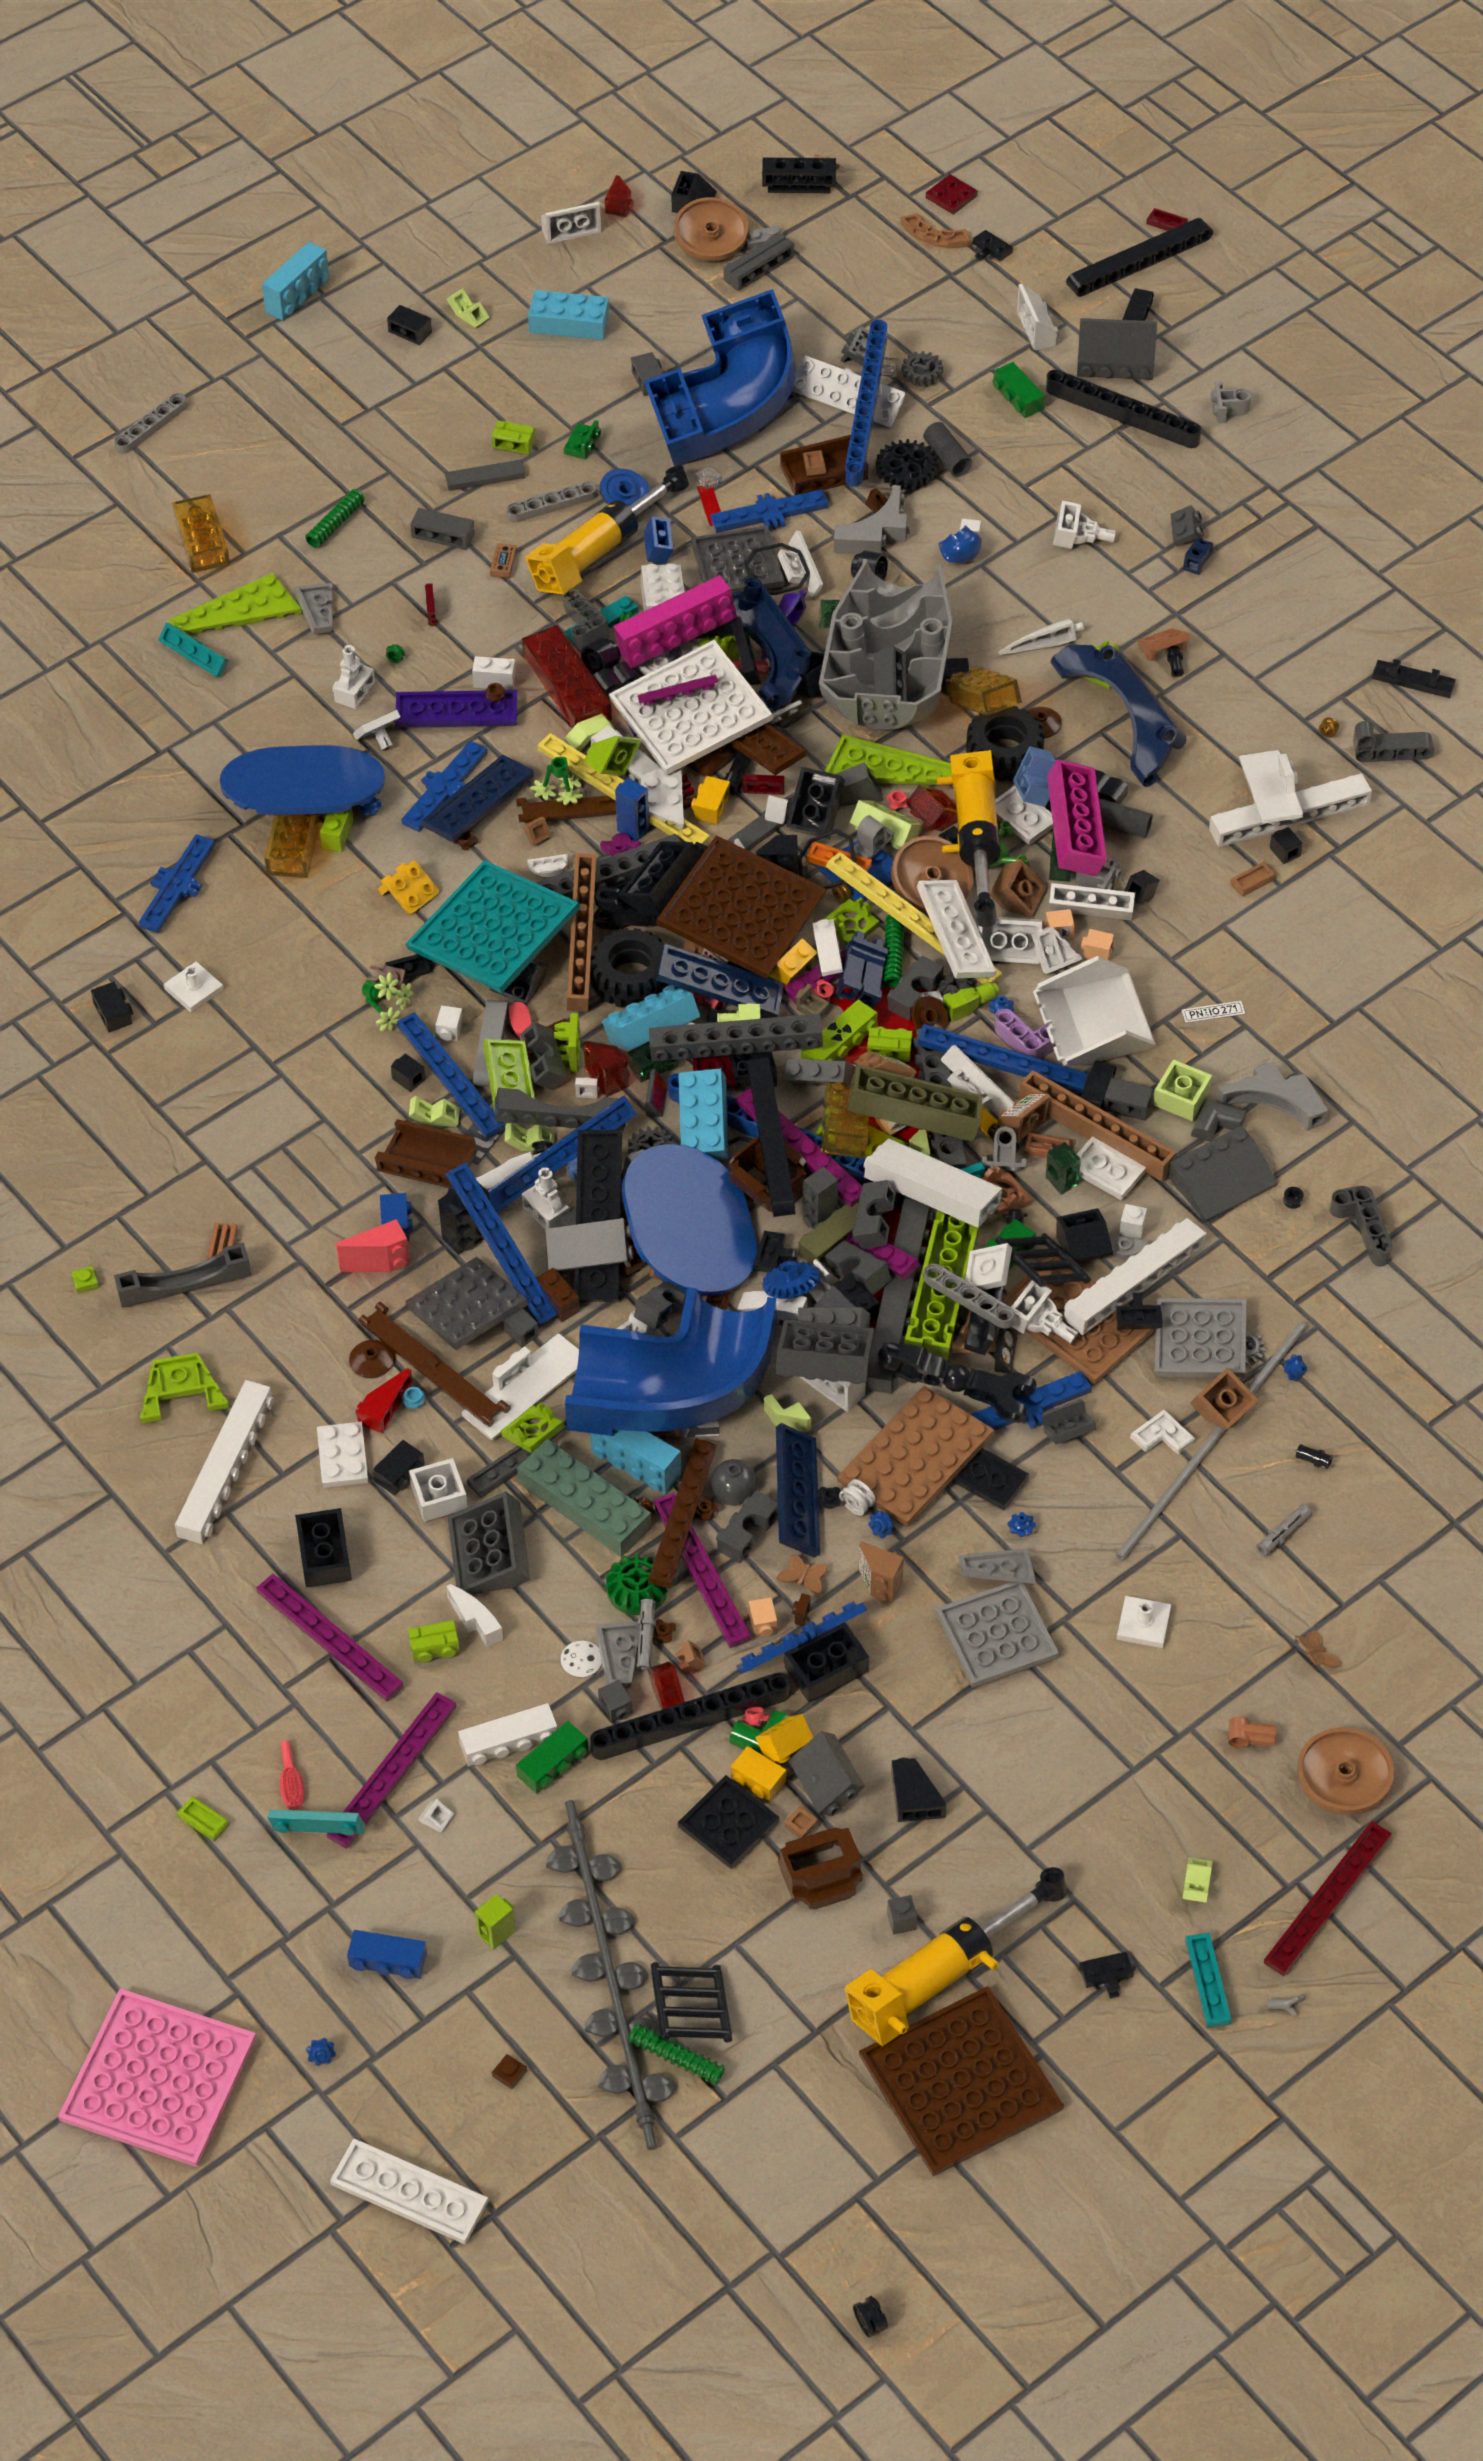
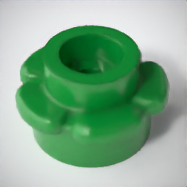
(395, 653)

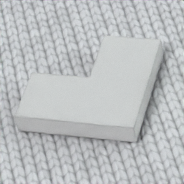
(1163, 1428)

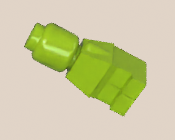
(968, 1000)

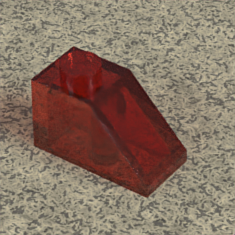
(619, 198)
(666, 1685)

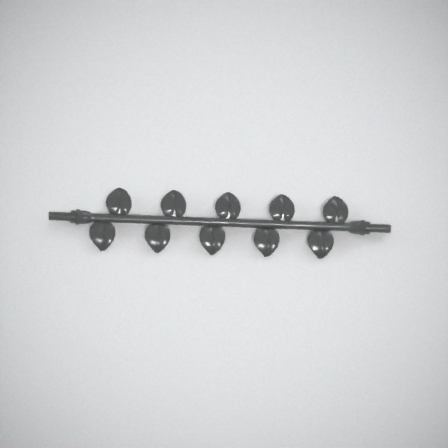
(593, 1967)

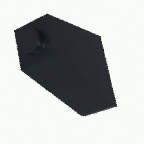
(914, 1792)

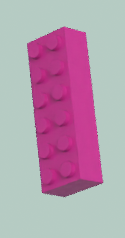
(675, 621)
(1076, 818)

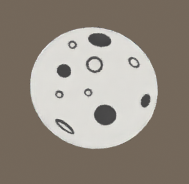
(581, 1659)

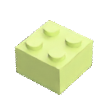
(1182, 1090)

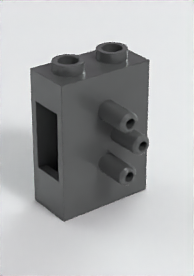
(826, 1774)

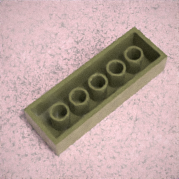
(915, 1103)

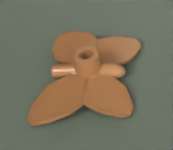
(803, 1573)
(1318, 1656)

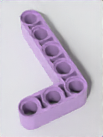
(1021, 1037)

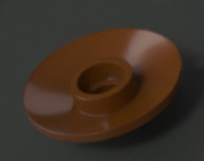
(1049, 719)
(932, 1009)
(374, 1365)

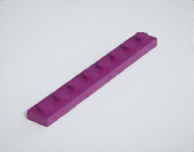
(848, 1187)
(707, 1580)
(330, 1637)
(397, 1762)

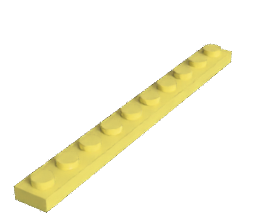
(555, 747)
(890, 902)

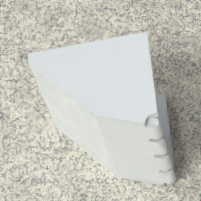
(1093, 1013)

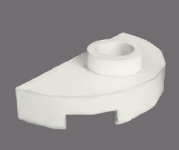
(548, 866)

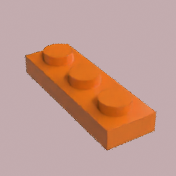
(820, 854)

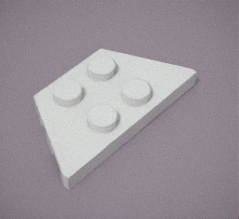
(665, 795)

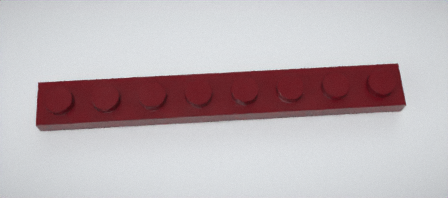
(1327, 1898)

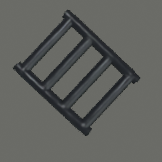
(1054, 1251)
(664, 2011)

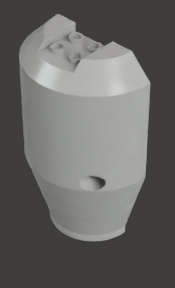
(871, 619)

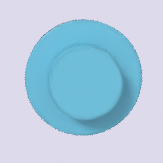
(413, 1398)

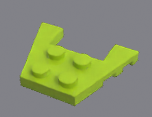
(178, 1378)

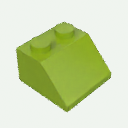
(612, 755)

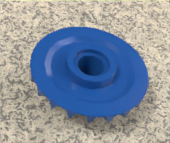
(623, 486)
(790, 1280)

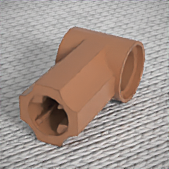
(1243, 1733)

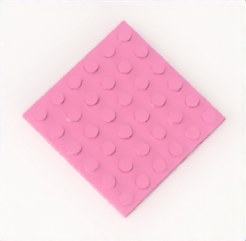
(157, 2077)

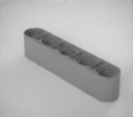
(493, 1027)

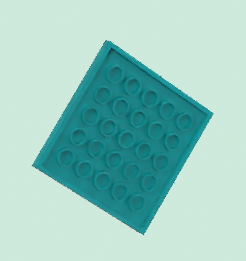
(493, 926)

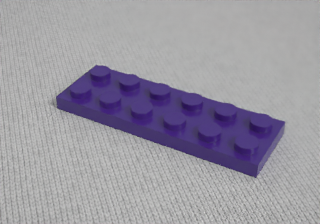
(454, 709)

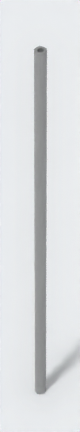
(1206, 1447)

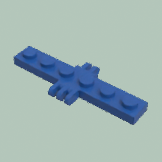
(769, 511)
(445, 784)
(176, 883)
(1041, 1400)
(809, 1632)

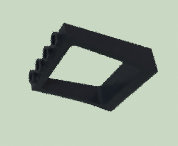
(738, 629)

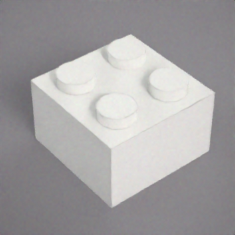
(438, 1489)

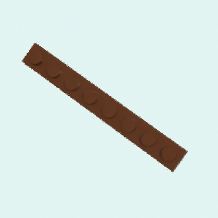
(682, 1513)

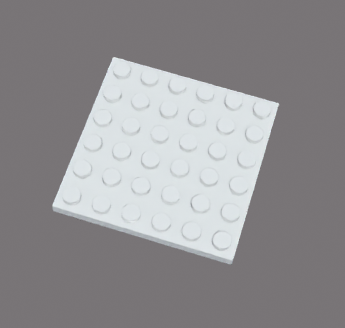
(695, 723)

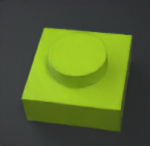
(84, 1279)

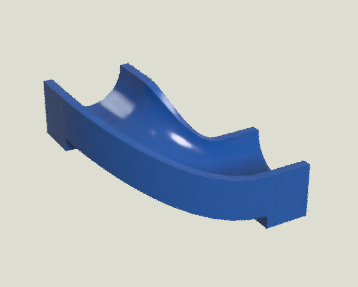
(738, 392)
(672, 1381)

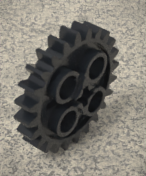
(907, 464)

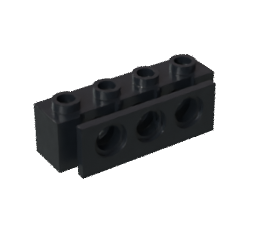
(782, 175)

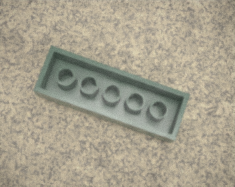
(584, 1497)

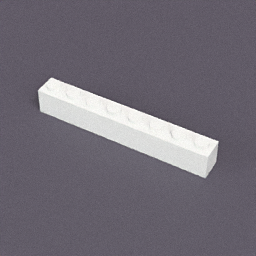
(1315, 804)
(1134, 1276)
(224, 1462)

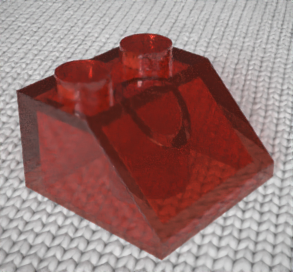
(932, 808)
(607, 1066)

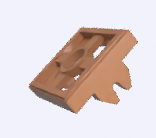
(1163, 640)
(1014, 1201)

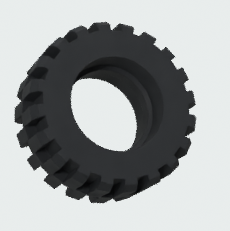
(1005, 724)
(624, 948)

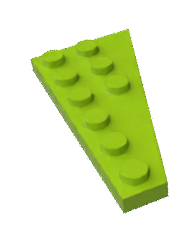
(240, 607)
(887, 763)

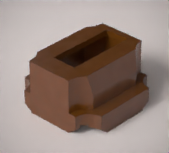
(751, 1157)
(826, 1881)

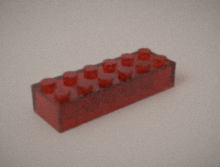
(565, 676)

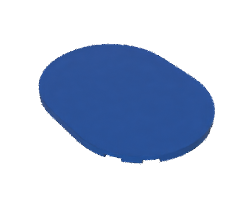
(302, 779)
(689, 1219)

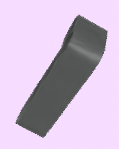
(590, 621)
(1390, 746)
(1361, 1204)

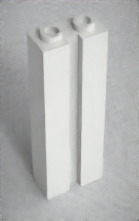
(933, 1182)

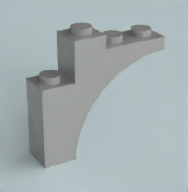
(874, 531)
(1269, 1088)

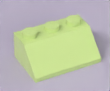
(902, 826)

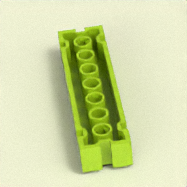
(933, 1313)

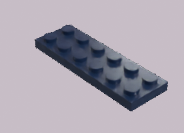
(477, 798)
(719, 980)
(797, 1490)

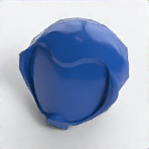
(961, 546)

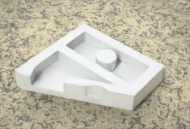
(1053, 950)

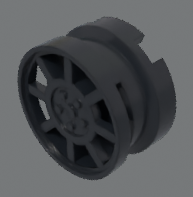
(870, 2316)

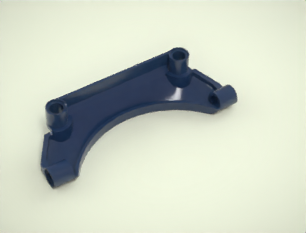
(777, 638)
(1150, 720)

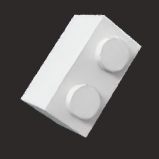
(494, 670)

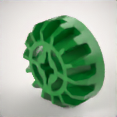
(629, 1588)

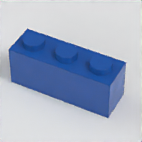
(632, 809)
(387, 1954)

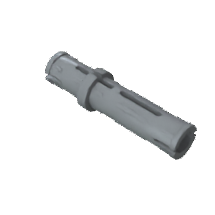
(1268, 1545)
(646, 1628)

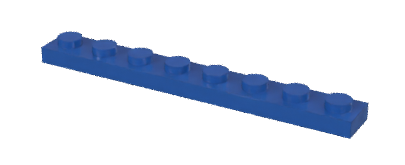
(1002, 1058)
(450, 1075)
(558, 1154)
(501, 1243)

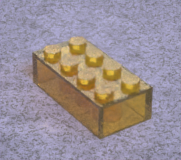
(201, 533)
(983, 690)
(291, 845)
(842, 1130)

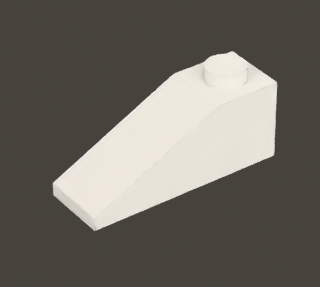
(827, 947)

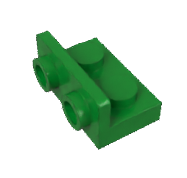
(582, 440)

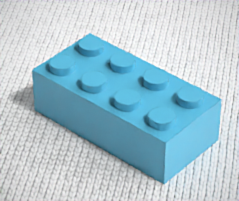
(295, 281)
(568, 314)
(668, 1008)
(704, 1112)
(641, 1456)

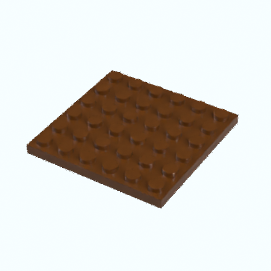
(741, 907)
(961, 2081)

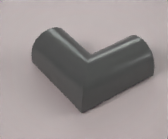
(1214, 1115)

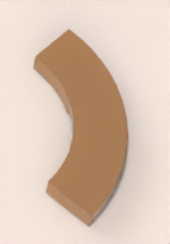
(945, 238)

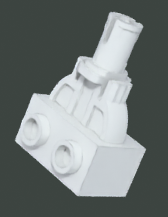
(1077, 528)
(354, 679)
(543, 1201)
(1039, 1314)

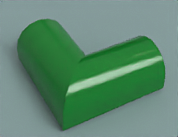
(744, 1734)

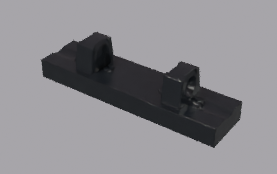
(1413, 678)

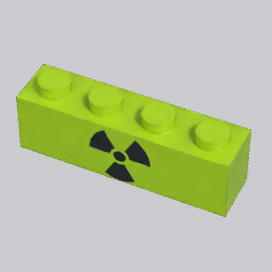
(844, 1033)

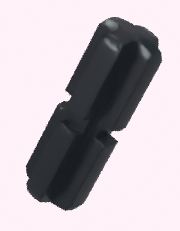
(1002, 1137)

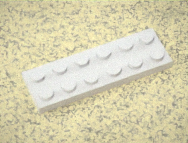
(956, 929)
(409, 2191)

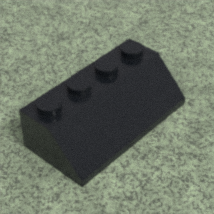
(660, 877)

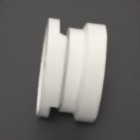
(857, 1498)

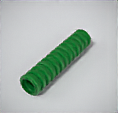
(335, 518)
(893, 960)
(676, 2054)

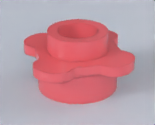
(897, 800)
(827, 987)
(755, 1716)

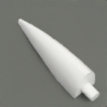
(1048, 636)
(501, 1172)

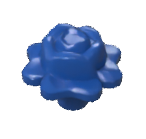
(370, 808)
(1000, 1003)
(1295, 1367)
(881, 1524)
(1021, 1524)
(320, 2051)

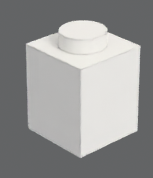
(449, 1023)
(1133, 1221)

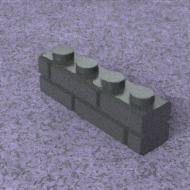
(758, 261)

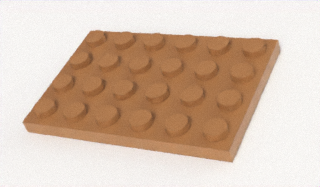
(1094, 1351)
(917, 1454)

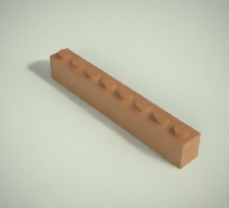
(581, 933)
(1092, 1121)

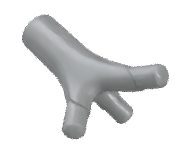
(1285, 2004)

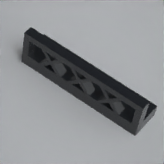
(981, 1331)

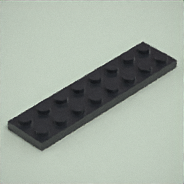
(598, 1200)

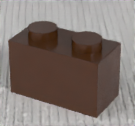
(560, 1294)

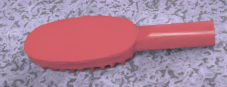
(519, 1019)
(290, 1781)

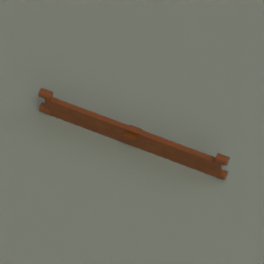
(583, 808)
(432, 1366)

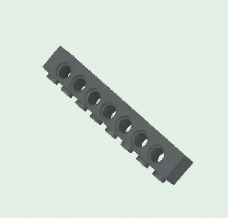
(608, 870)
(736, 1037)
(933, 1070)

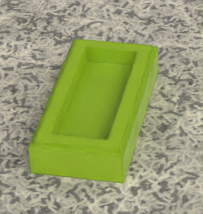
(203, 1818)

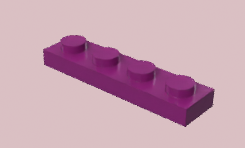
(670, 691)
(811, 978)
(897, 1260)

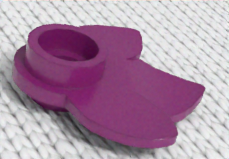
(620, 843)

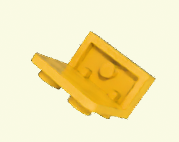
(409, 886)

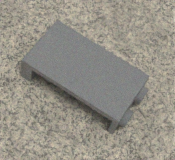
(589, 1245)

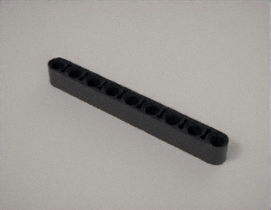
(1139, 257)
(1123, 409)
(771, 1137)
(681, 1723)

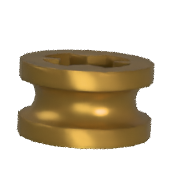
(1329, 727)
(841, 893)

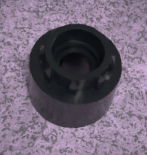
(877, 562)
(600, 654)

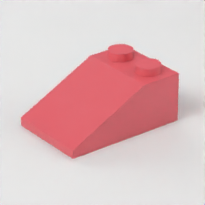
(374, 1250)

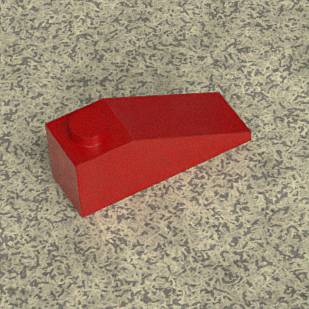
(383, 1402)

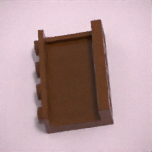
(834, 456)
(425, 1153)

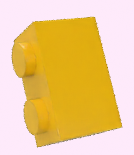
(711, 799)
(794, 962)
(784, 1738)
(758, 1774)

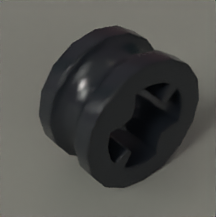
(1291, 1202)

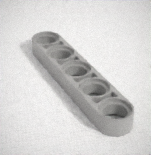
(147, 430)
(545, 507)
(973, 1304)

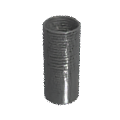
(947, 449)
(1114, 815)

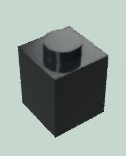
(1285, 845)
(1143, 885)
(407, 1072)

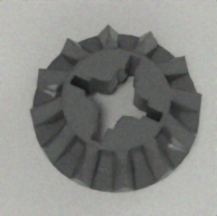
(946, 984)

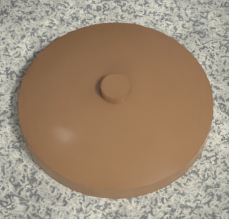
(711, 229)
(923, 861)
(1345, 1771)

